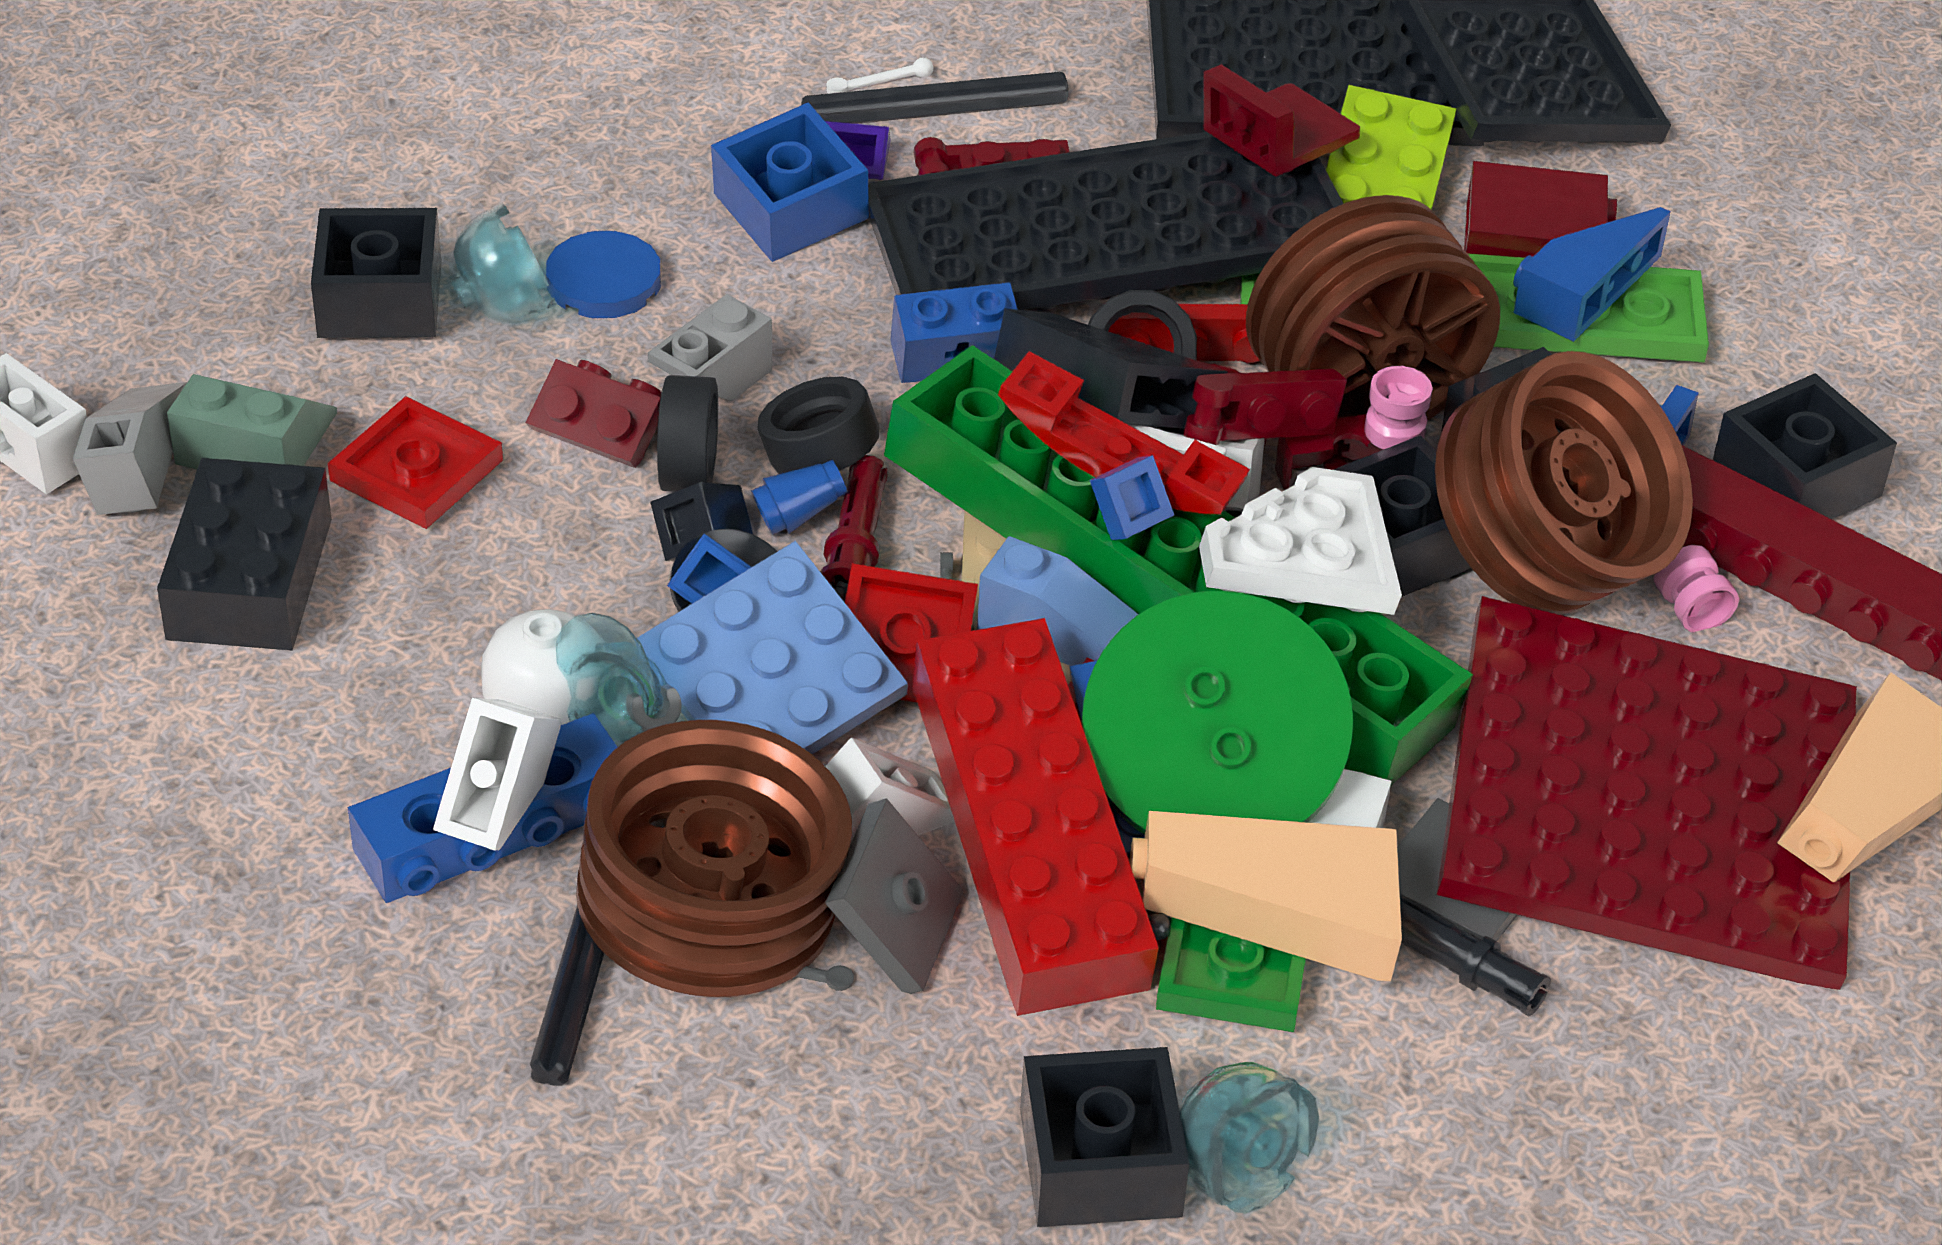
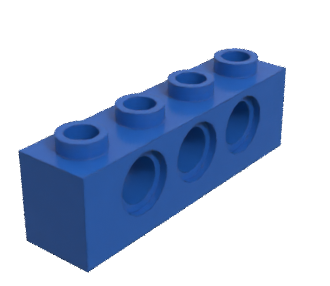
(408, 857)

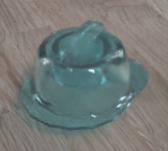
(606, 648)

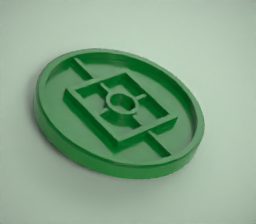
(1218, 712)

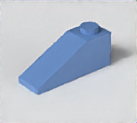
(1037, 584)

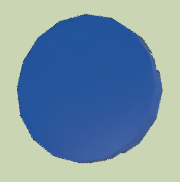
(603, 274)

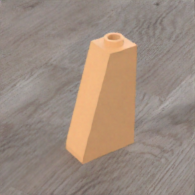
(1874, 784)
(1278, 884)

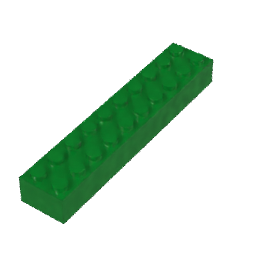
(986, 461)

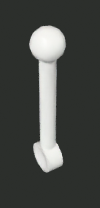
(921, 68)

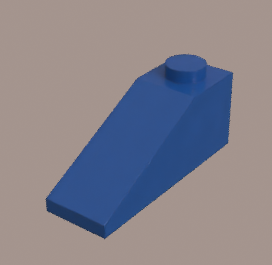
(1587, 271)

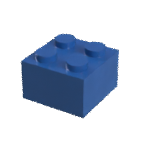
(790, 181)

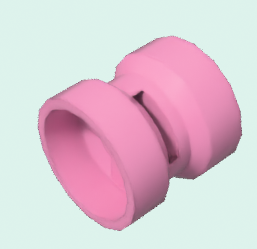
(1398, 406)
(1697, 590)

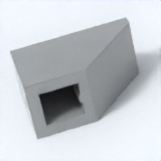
(721, 343)

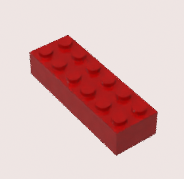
(1033, 818)

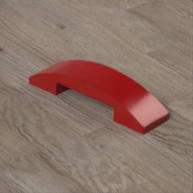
(1096, 442)

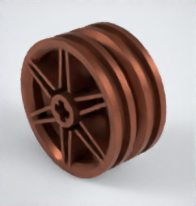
(1374, 292)
(1570, 510)
(709, 895)

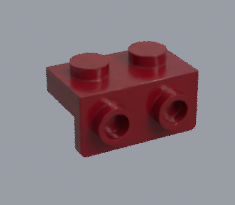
(597, 412)

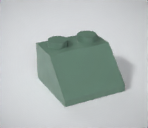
(244, 424)

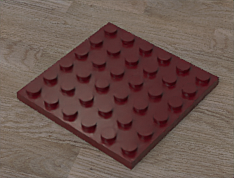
(1644, 793)

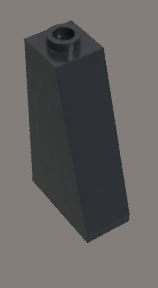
(1119, 373)

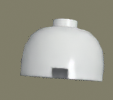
(523, 664)

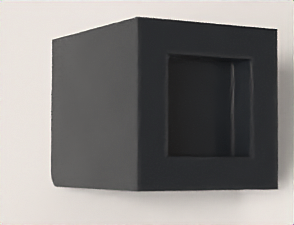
(697, 511)

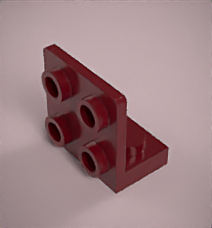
(1272, 127)

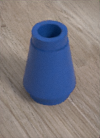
(798, 495)

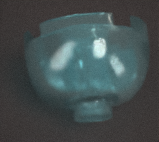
(498, 270)
(1245, 1133)

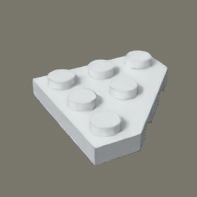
(1308, 545)

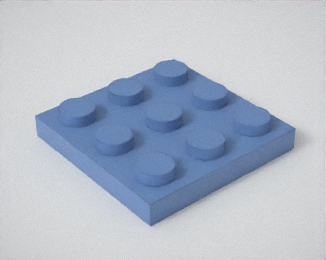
(776, 655)

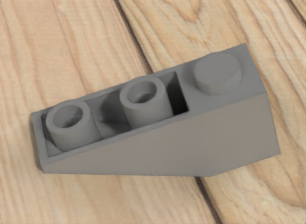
(127, 449)

